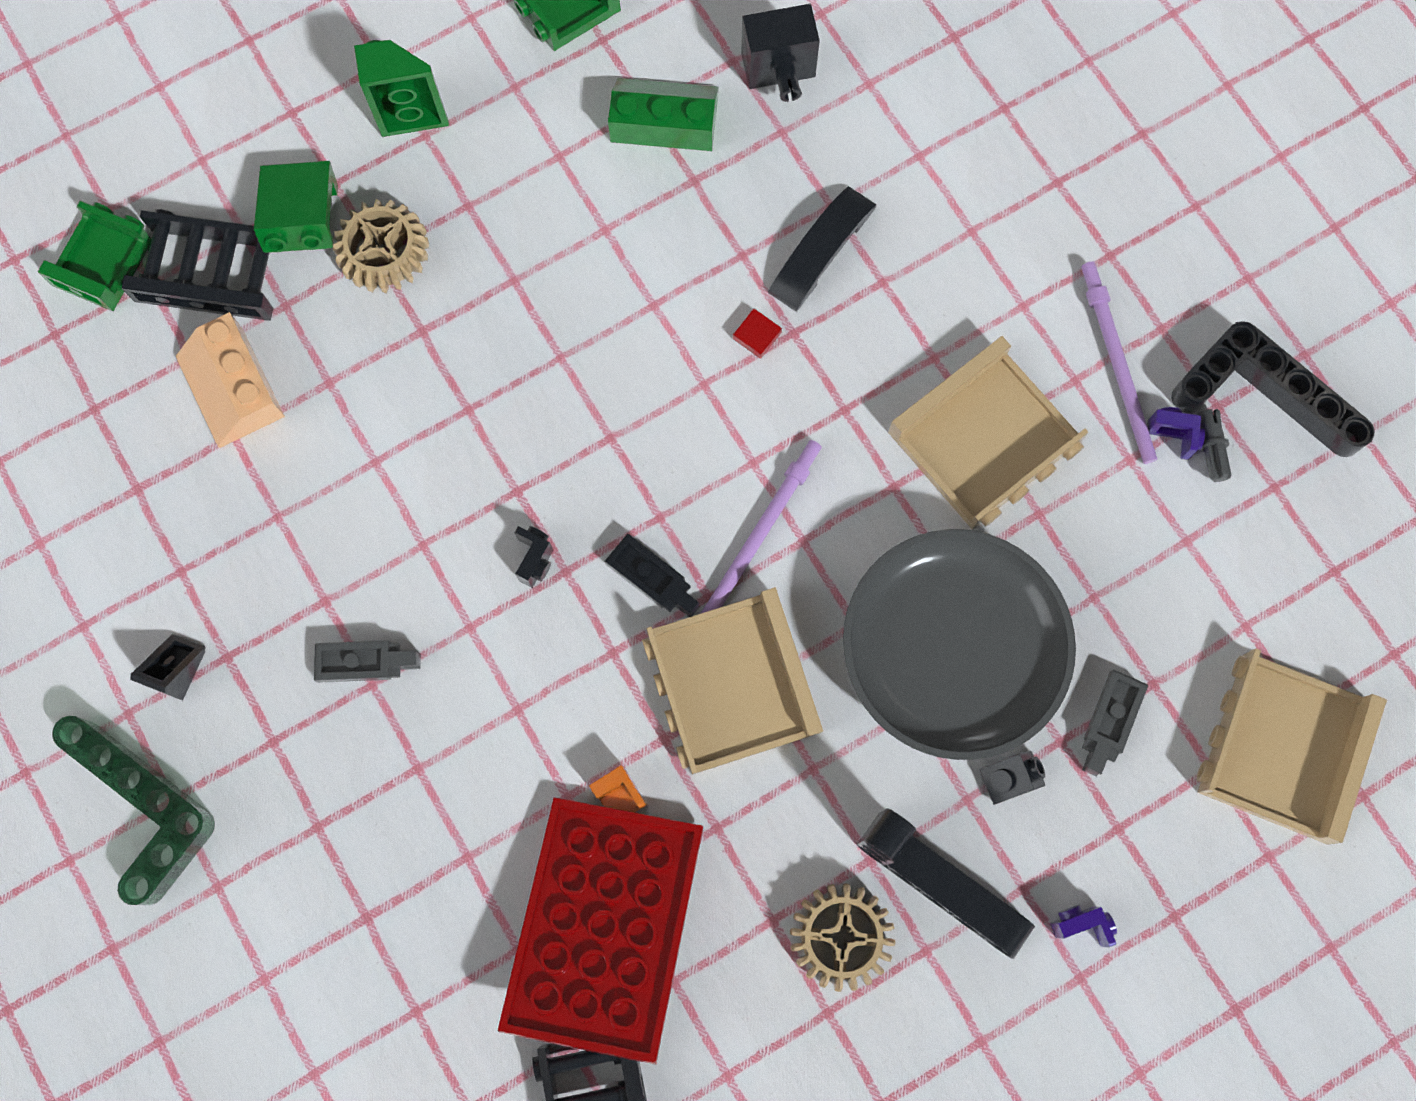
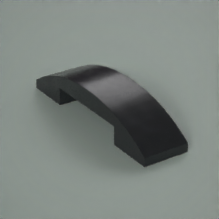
(820, 247)

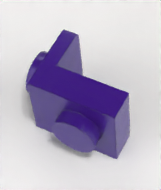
(1175, 424)
(1075, 921)

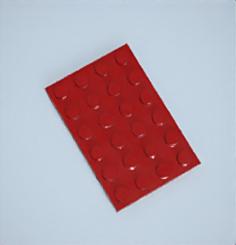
(602, 931)

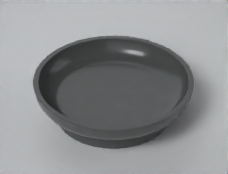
(959, 644)

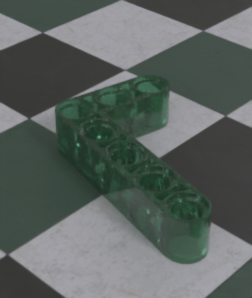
(144, 798)

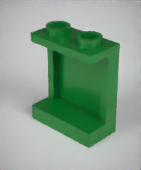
(565, 20)
(295, 206)
(98, 256)

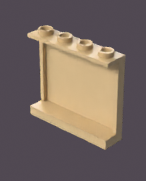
(985, 435)
(732, 682)
(1290, 748)

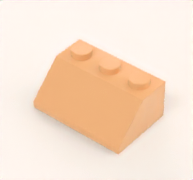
(227, 380)

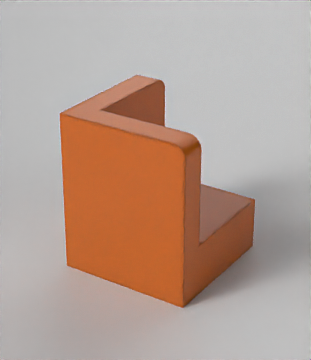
(618, 791)

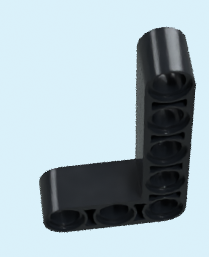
(1275, 386)
(893, 846)

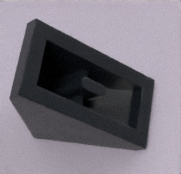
(170, 667)

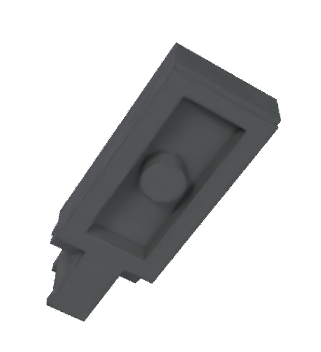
(362, 661)
(1112, 720)

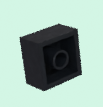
(780, 48)

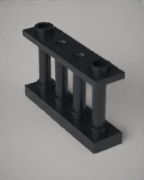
(185, 294)
(629, 1089)

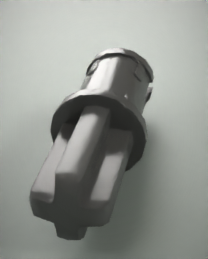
(1215, 446)

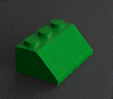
(398, 89)
(663, 114)

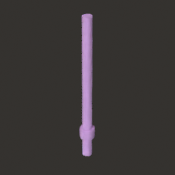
(1098, 299)
(795, 475)

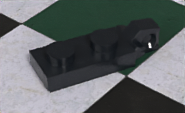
(651, 576)

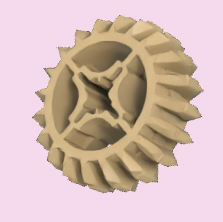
(397, 227)
(875, 940)

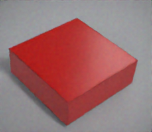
(757, 333)

